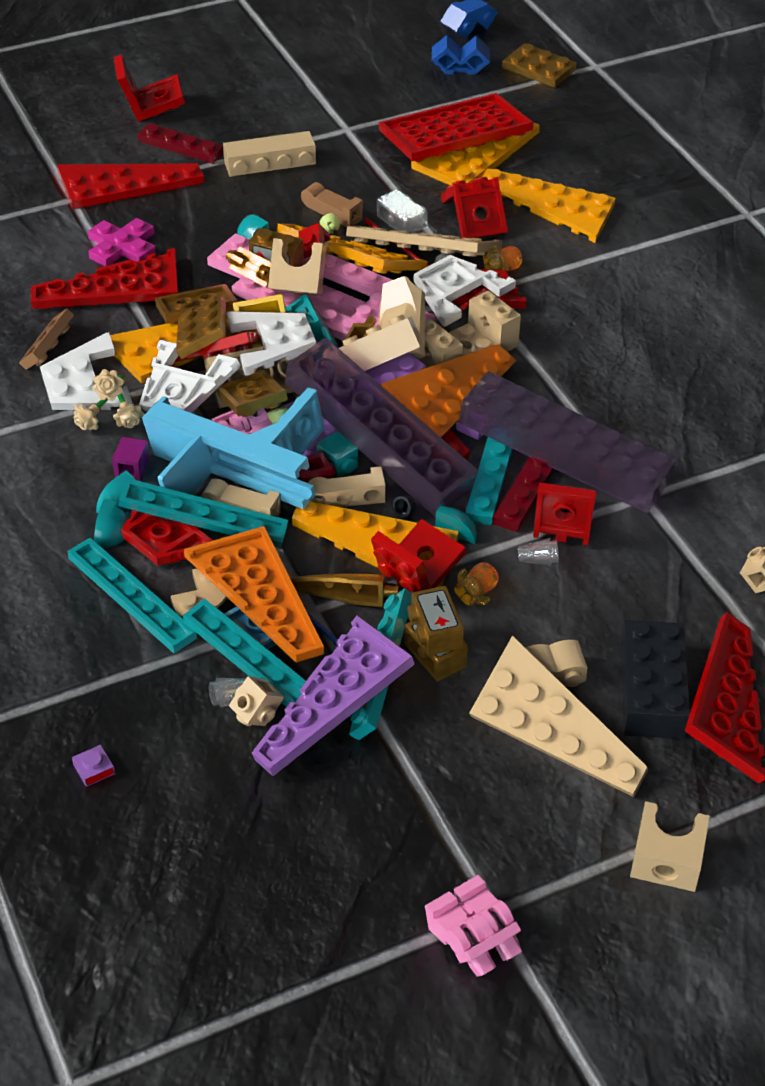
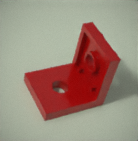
(151, 99)
(476, 194)
(571, 524)
(403, 559)

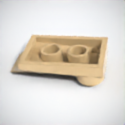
(405, 299)

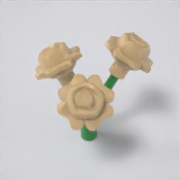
(108, 387)

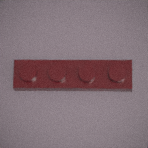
(180, 143)
(522, 495)

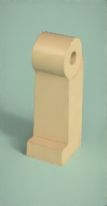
(350, 490)
(243, 498)

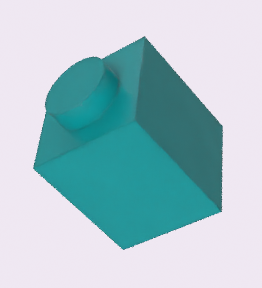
(341, 453)

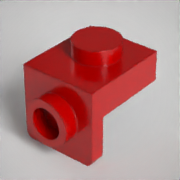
(311, 235)

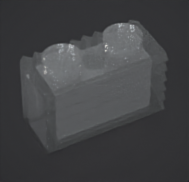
(401, 212)

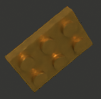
(539, 65)
(175, 304)
(201, 326)
(252, 393)

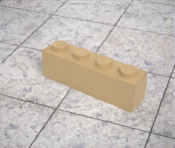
(269, 153)
(383, 344)

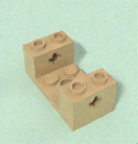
(488, 324)

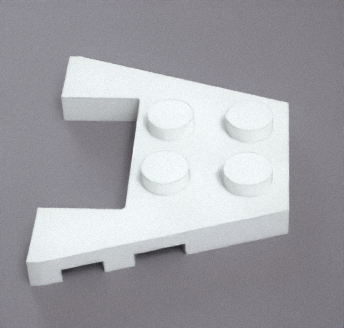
(453, 278)
(280, 334)
(71, 376)
(183, 388)

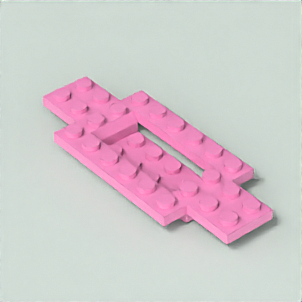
(335, 308)

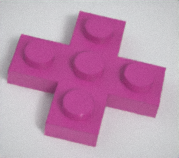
(119, 242)

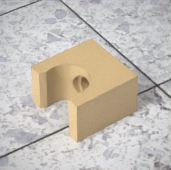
(301, 279)
(669, 858)

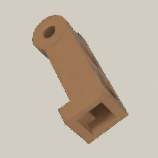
(327, 202)

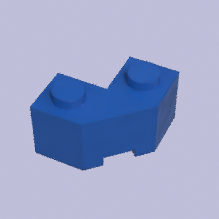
(464, 15)
(468, 59)

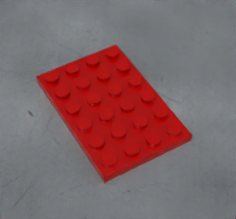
(455, 127)

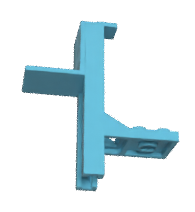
(253, 460)

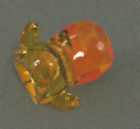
(505, 259)
(479, 581)

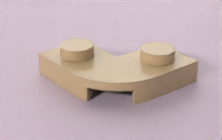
(205, 589)

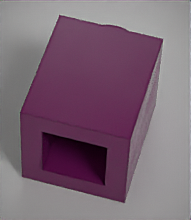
(131, 456)

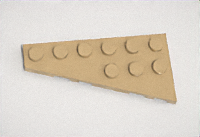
(426, 241)
(541, 712)

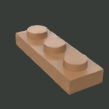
(47, 340)

